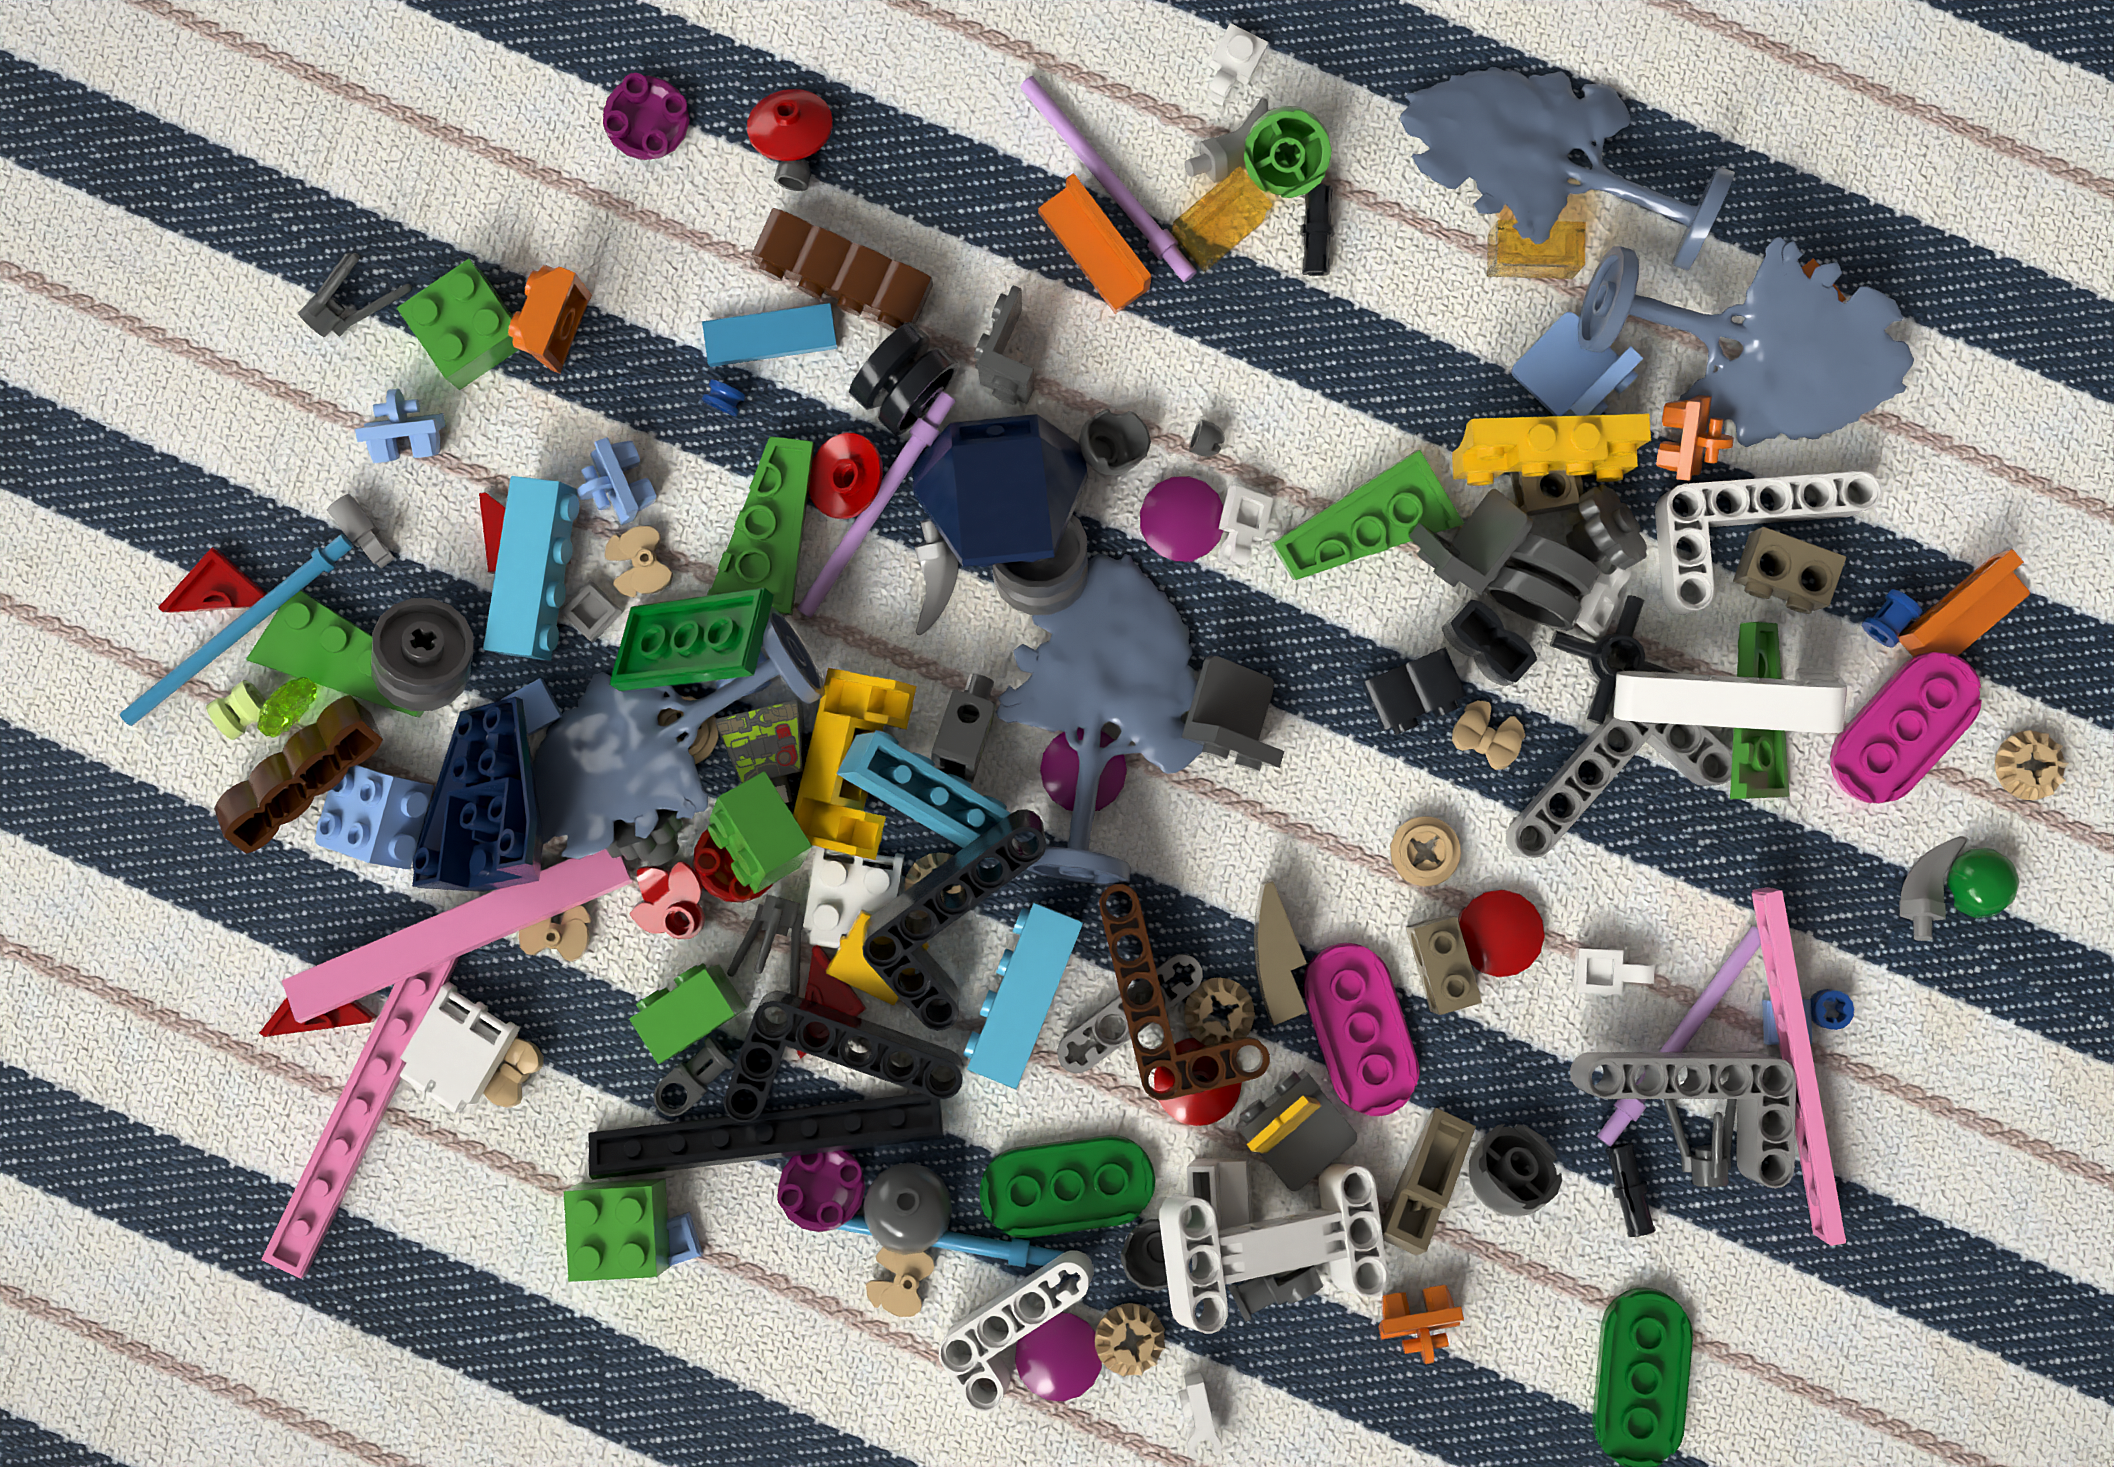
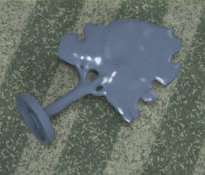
(1516, 145)
(1804, 356)
(1115, 660)
(618, 763)

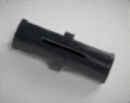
(1317, 231)
(1630, 1189)

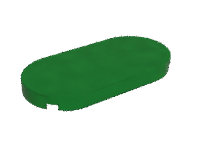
(1067, 1186)
(1642, 1378)

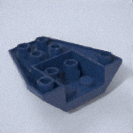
(1000, 488)
(484, 808)

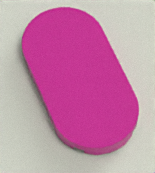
(1906, 727)
(1360, 1029)

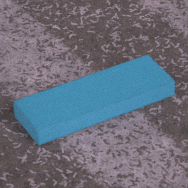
(769, 335)

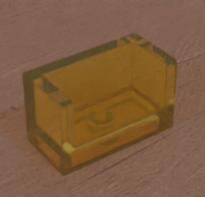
(1222, 219)
(1555, 258)

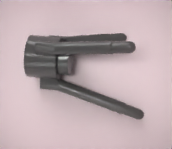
(324, 311)
(777, 917)
(1710, 1162)

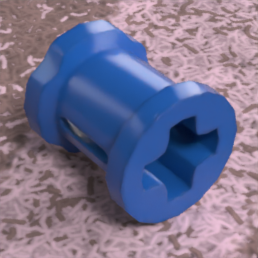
(1891, 618)

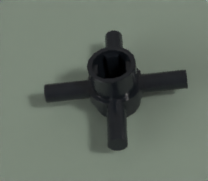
(1597, 653)

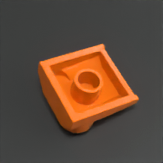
(550, 315)

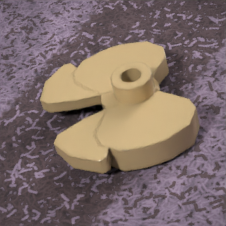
(640, 547)
(1499, 746)
(569, 937)
(505, 1085)
(901, 1295)

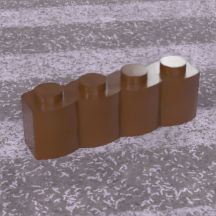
(841, 269)
(289, 780)

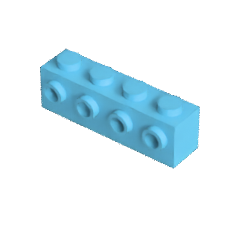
(531, 568)
(919, 789)
(1024, 995)

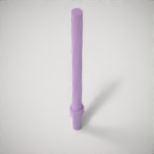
(1160, 241)
(923, 433)
(1632, 1108)

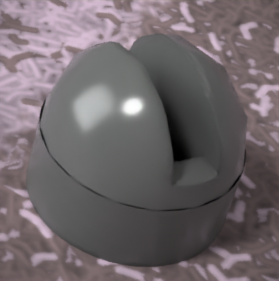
(793, 175)
(1206, 439)

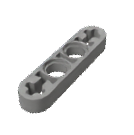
(1116, 1007)

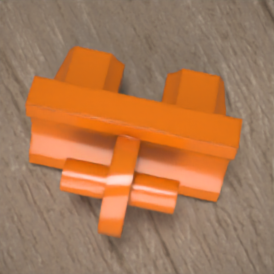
(1688, 455)
(1439, 1315)

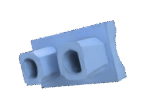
(382, 435)
(610, 463)

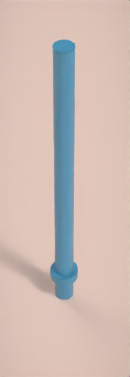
(322, 560)

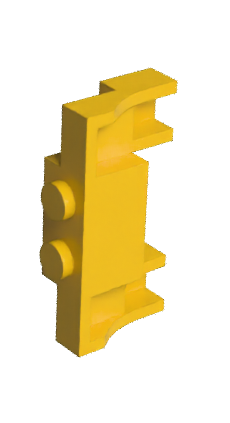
(1538, 445)
(827, 804)

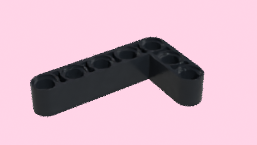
(942, 910)
(835, 1049)

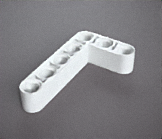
(1745, 509)
(1806, 704)

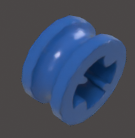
(723, 397)
(1843, 1007)

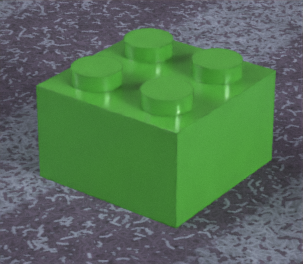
(461, 324)
(758, 833)
(686, 1014)
(616, 1229)

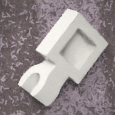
(1234, 60)
(1246, 519)
(1602, 602)
(1603, 971)
(1196, 1405)

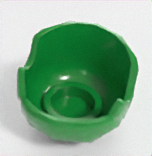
(1983, 882)

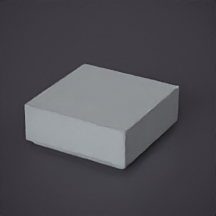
(591, 611)

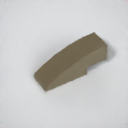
(1275, 956)
(1427, 1182)

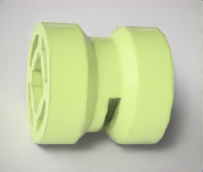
(236, 710)

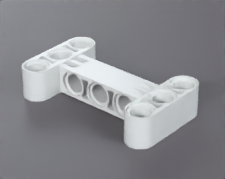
(1273, 1246)

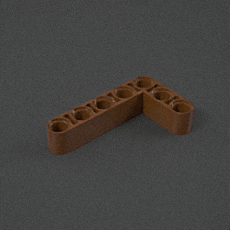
(1154, 1011)

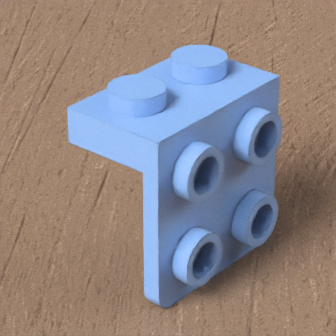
(1573, 378)
(374, 817)

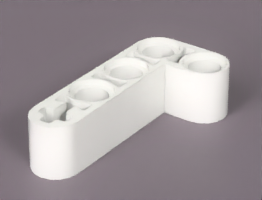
(1021, 1320)

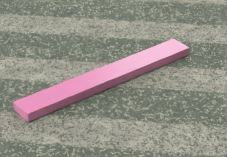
(452, 934)
(1796, 1050)
(353, 1123)

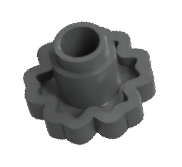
(1607, 530)
(655, 849)

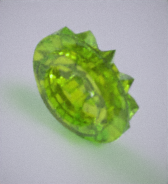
(286, 706)

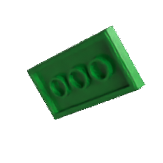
(692, 640)

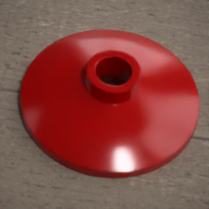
(789, 125)
(833, 471)
(1201, 1107)

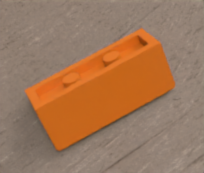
(1095, 245)
(1968, 608)

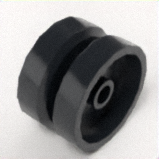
(903, 378)

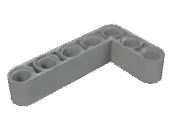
(1607, 765)
(1704, 1082)

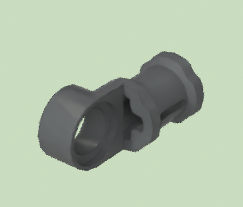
(692, 1079)
(1264, 1290)

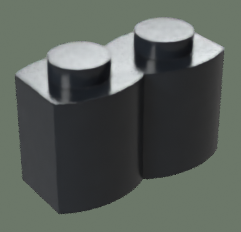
(1496, 651)
(1414, 690)

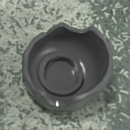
(1114, 442)
(1144, 1256)

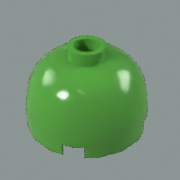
(1287, 151)

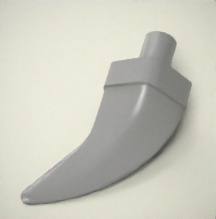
(1224, 153)
(939, 573)
(1924, 888)

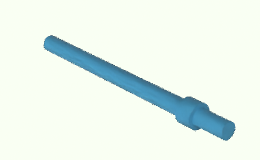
(1016, 1252)

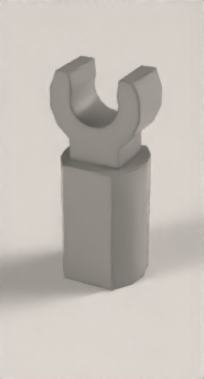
(360, 529)

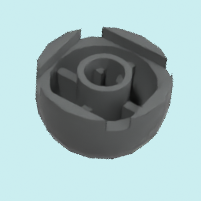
(1514, 1171)
(907, 1208)

